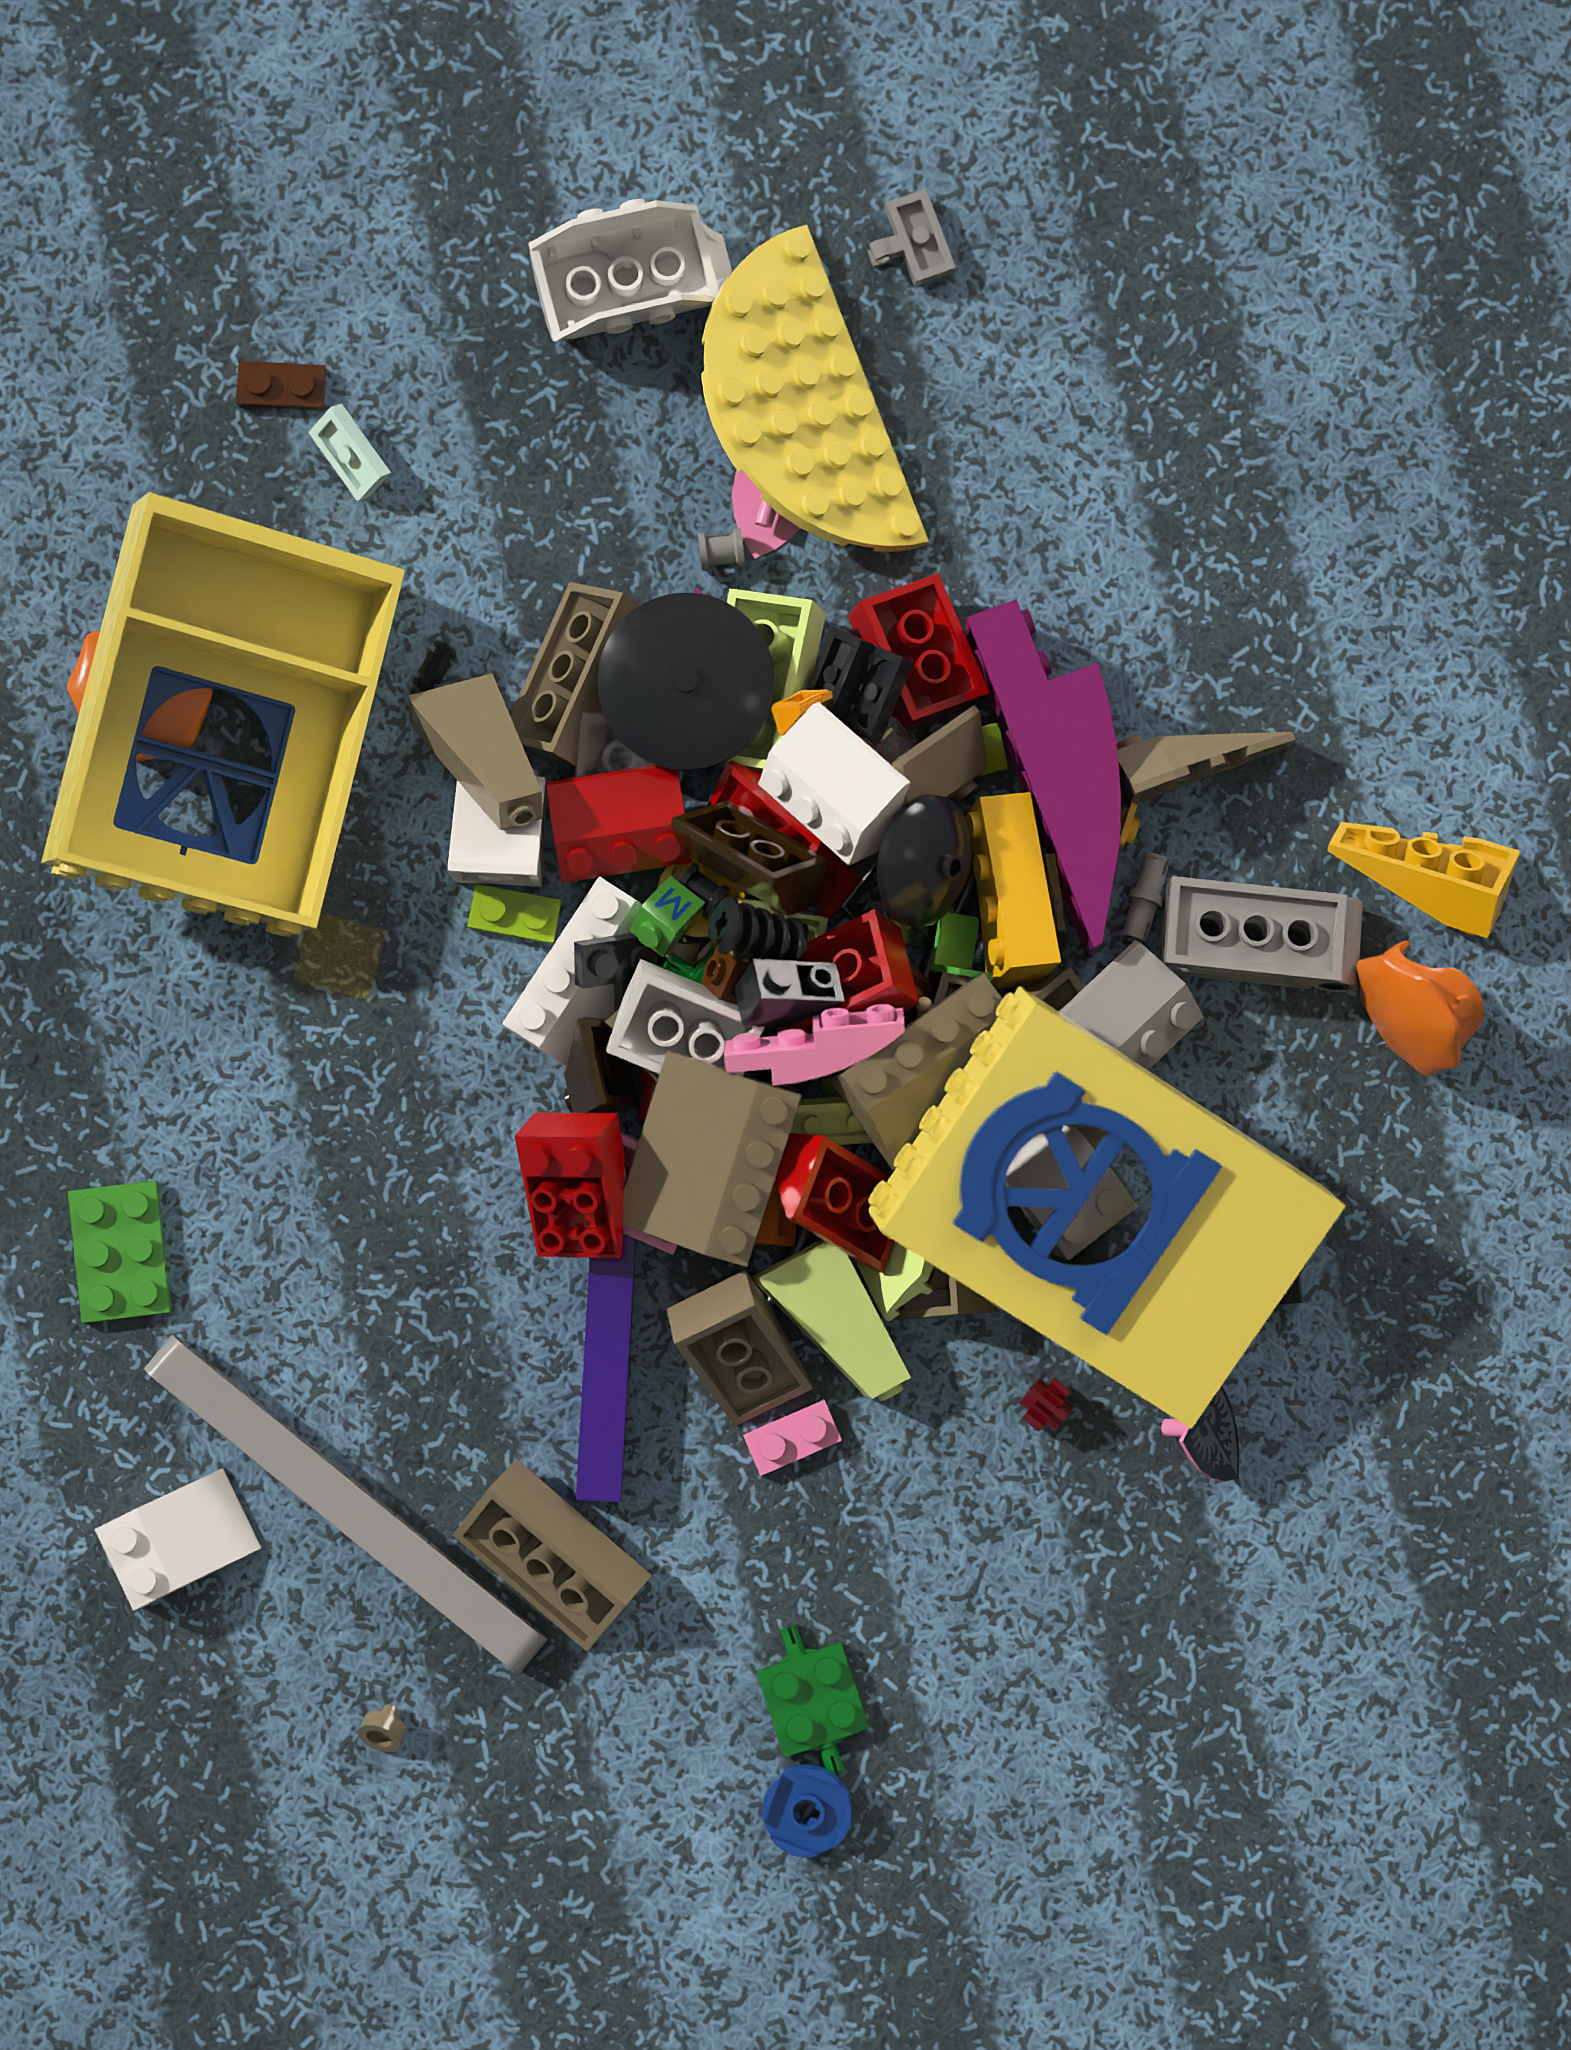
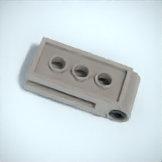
(1324, 920)

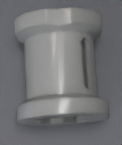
(721, 549)

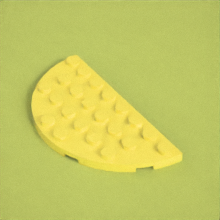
(798, 403)

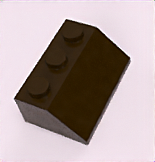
(752, 856)

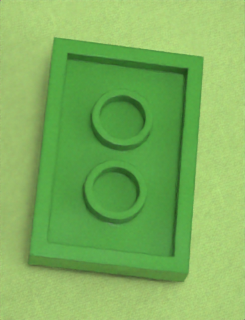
(119, 1251)

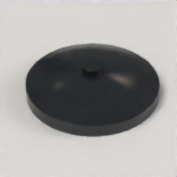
(686, 681)

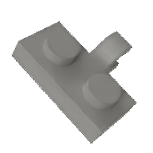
(915, 238)

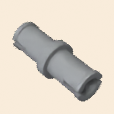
(1145, 898)

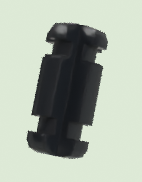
(434, 666)

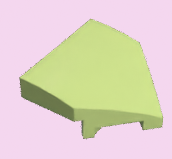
(900, 1282)

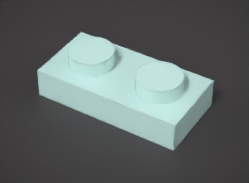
(349, 452)

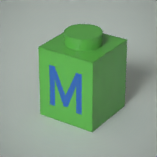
(666, 916)

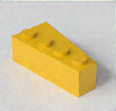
(1012, 891)

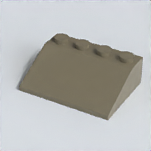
(910, 1074)
(708, 1157)

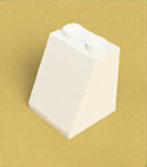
(495, 856)

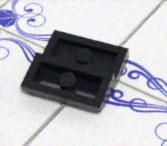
(862, 682)

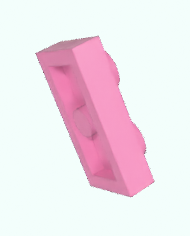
(792, 1437)

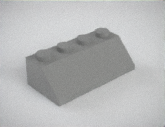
(1135, 1007)

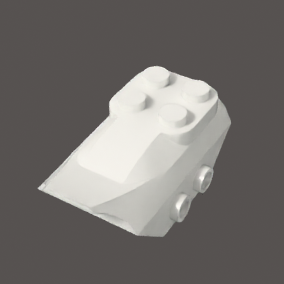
(627, 268)

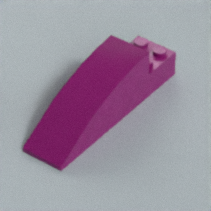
(1061, 753)

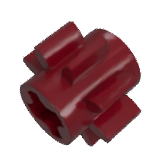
(1046, 1404)

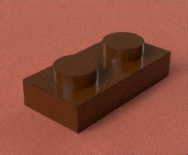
(281, 385)

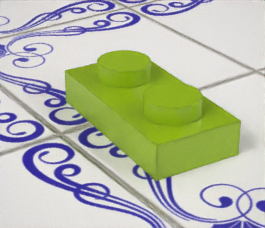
(514, 914)

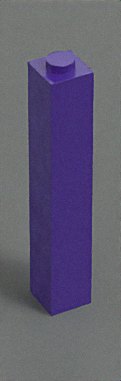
(606, 1376)

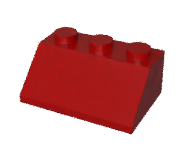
(924, 628)
(616, 822)
(829, 1196)

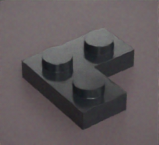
(610, 962)

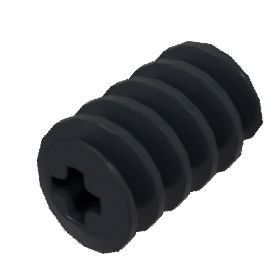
(756, 932)

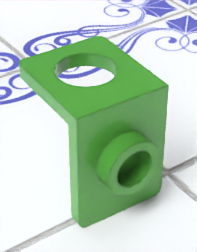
(956, 945)

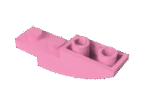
(835, 1044)

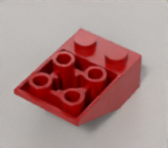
(574, 1183)

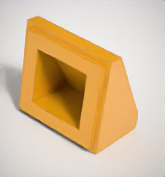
(792, 708)

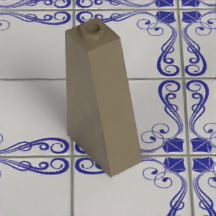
(480, 747)

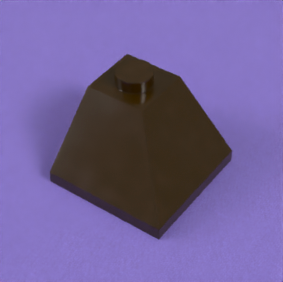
(596, 1078)

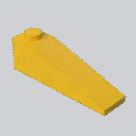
(1449, 882)

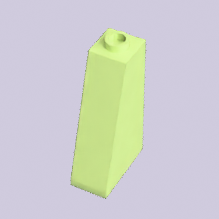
(834, 1311)

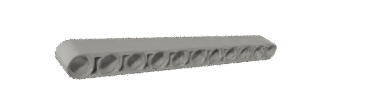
(345, 1504)

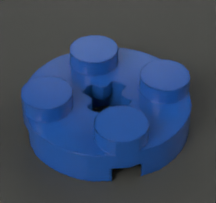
(829, 1797)

